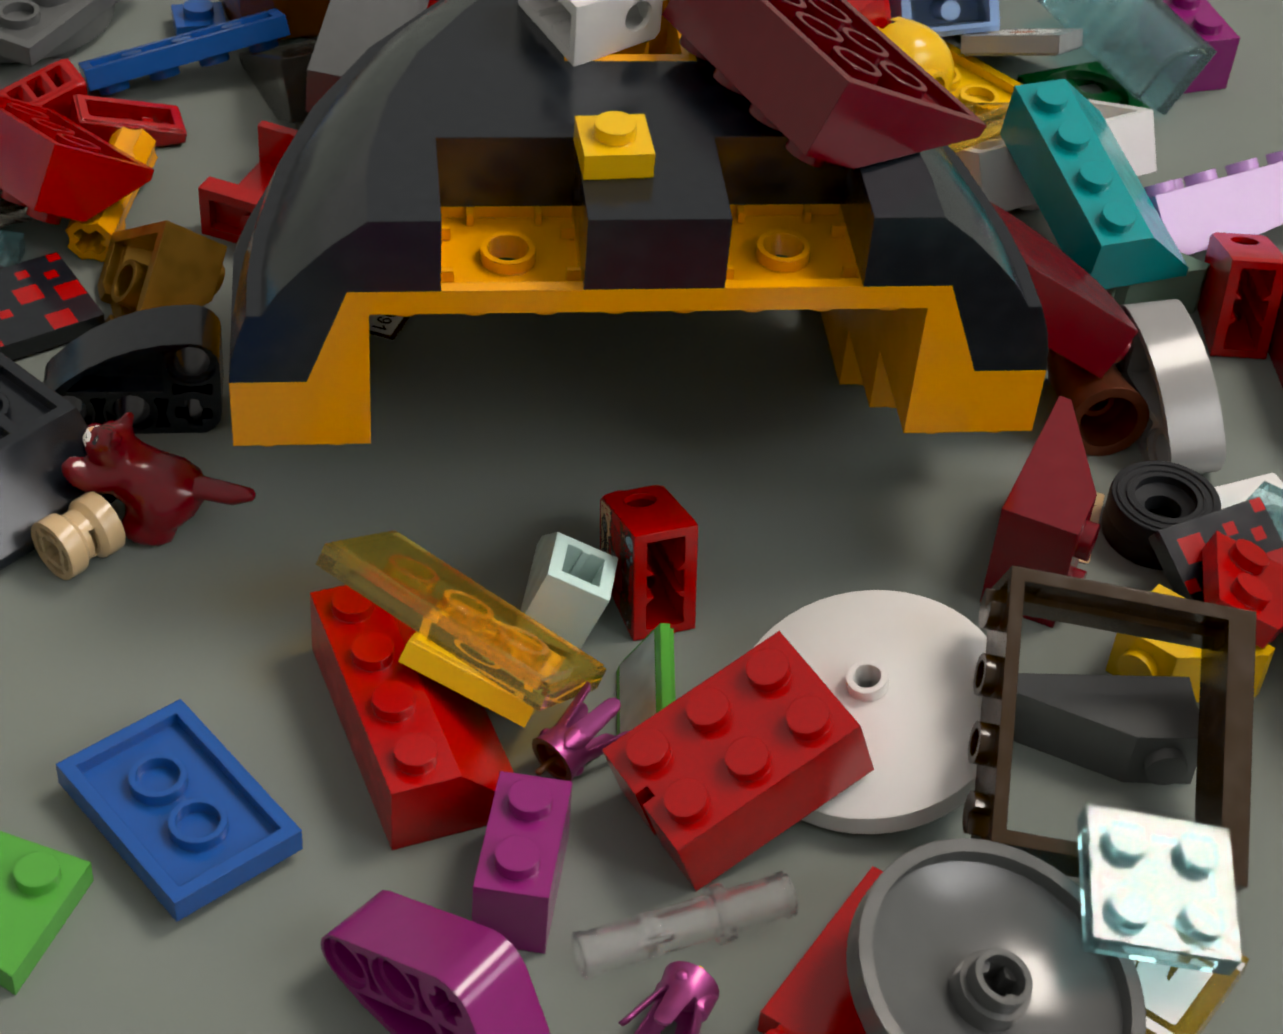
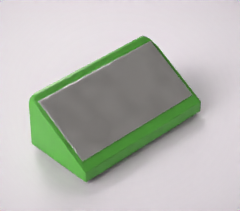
(646, 679)

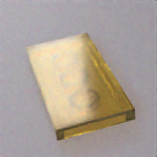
(462, 617)

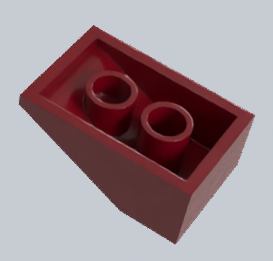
(1049, 507)

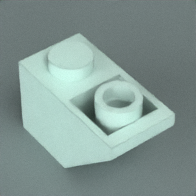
(568, 586)

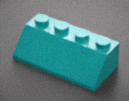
(1087, 187)

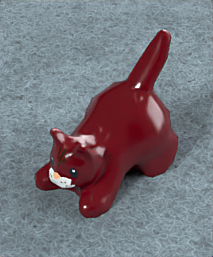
(153, 485)

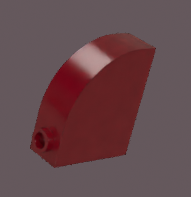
(1078, 312)

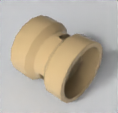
(78, 535)

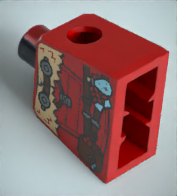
(653, 539)

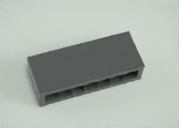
(347, 34)

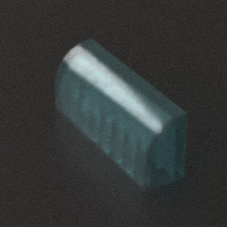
(1139, 45)

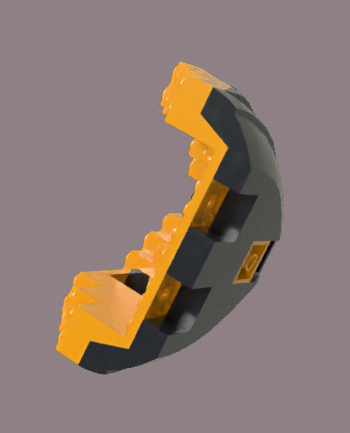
(464, 153)

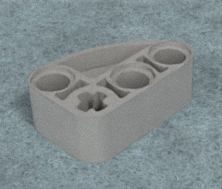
(1177, 381)

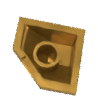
(160, 268)

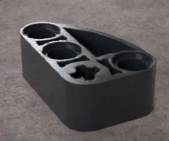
(148, 363)

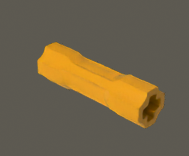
(93, 237)

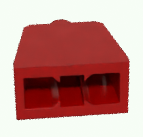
(1241, 279)

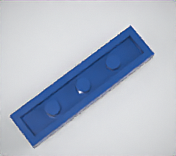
(163, 57)

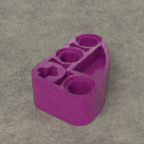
(432, 970)

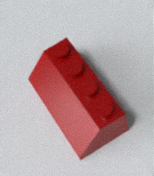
(61, 165)
(417, 743)

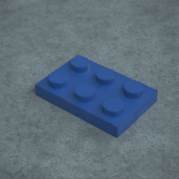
(179, 808)

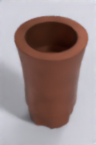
(1106, 409)

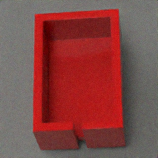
(739, 759)

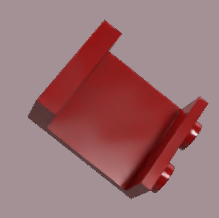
(229, 205)

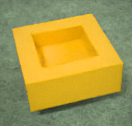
(614, 146)

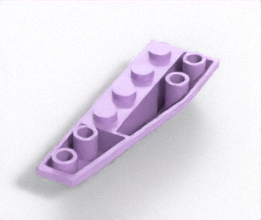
(1240, 203)

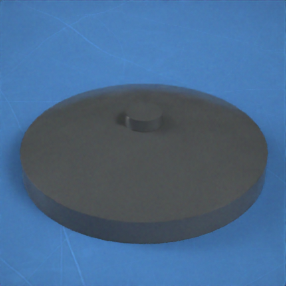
(982, 945)

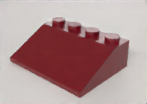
(823, 78)

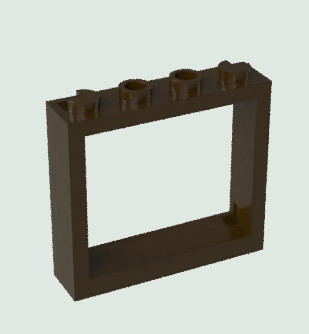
(1225, 698)

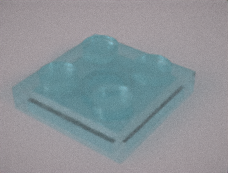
(1157, 890)

